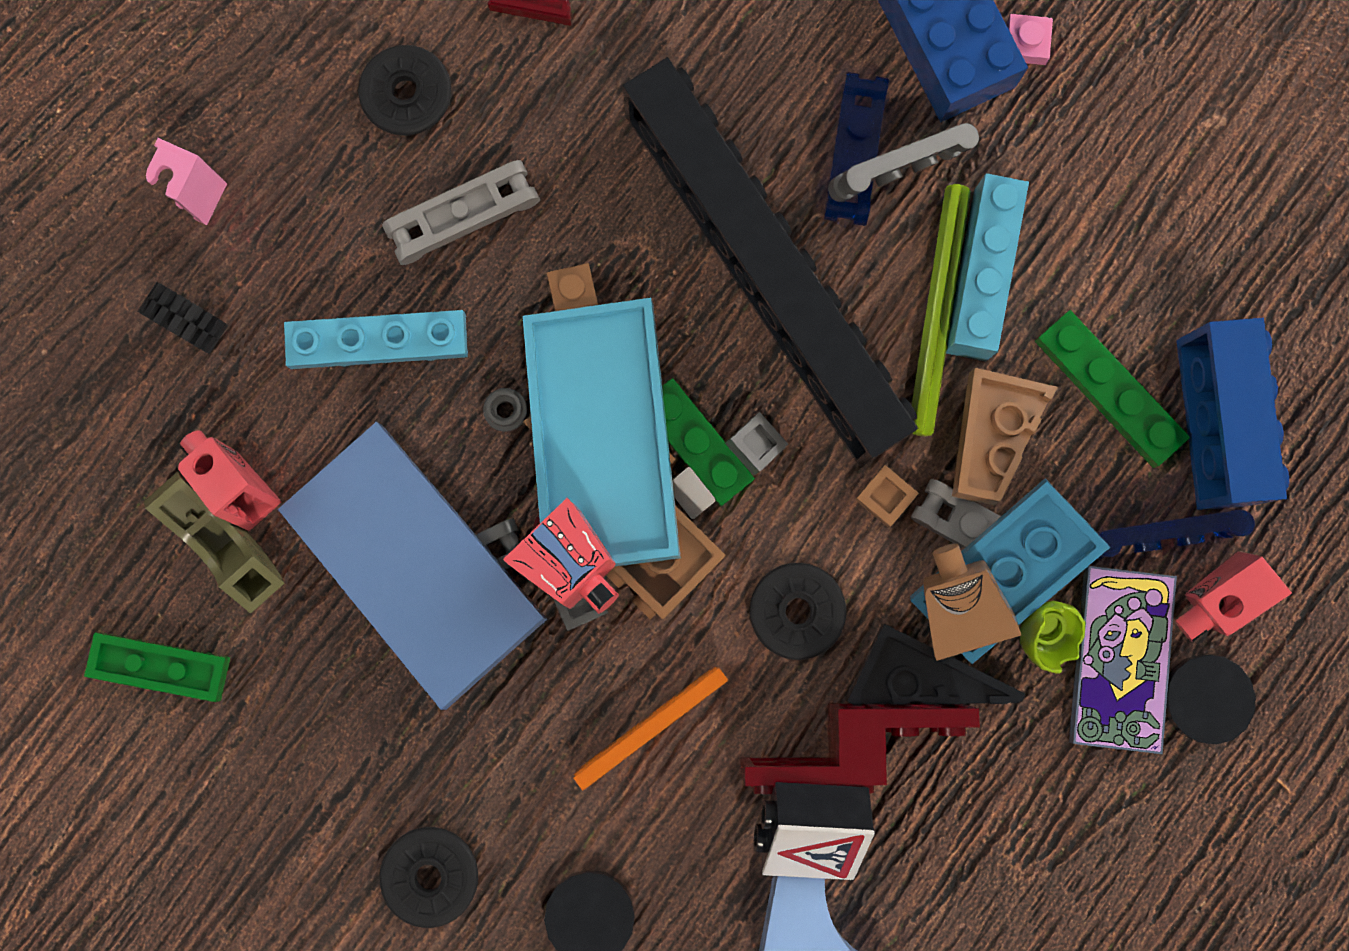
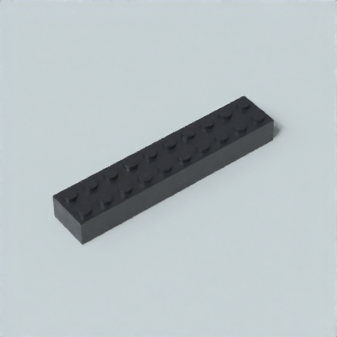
(766, 263)

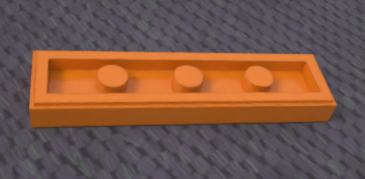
(649, 727)

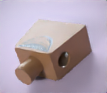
(965, 605)

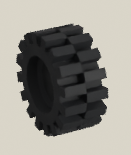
(182, 318)

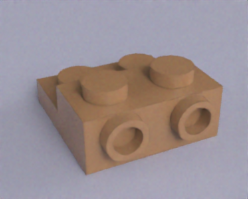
(667, 582)

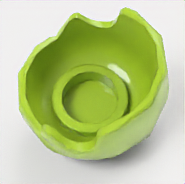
(1052, 635)

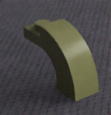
(226, 549)

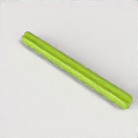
(940, 307)

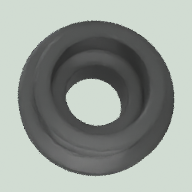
(500, 397)

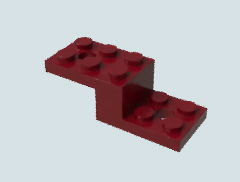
(858, 744)

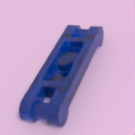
(856, 142)
(1185, 530)

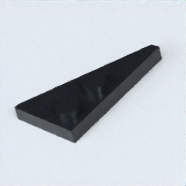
(906, 672)

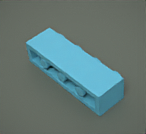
(986, 267)

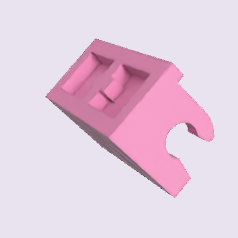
(193, 182)

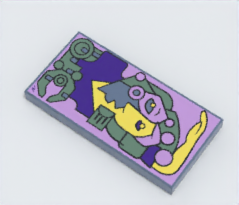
(1123, 660)

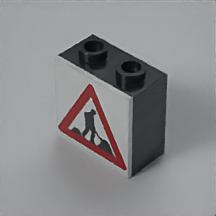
(814, 830)

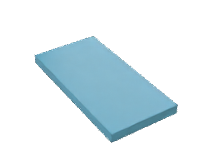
(603, 425)

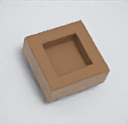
(572, 287)
(886, 496)

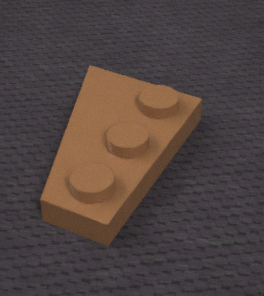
(995, 429)

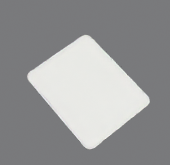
(691, 493)

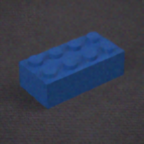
(956, 50)
(1232, 414)

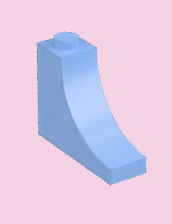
(799, 917)

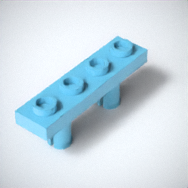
(375, 339)

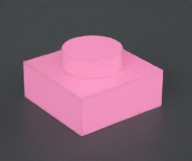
(1032, 37)

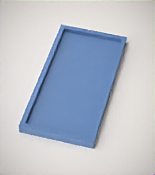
(412, 565)

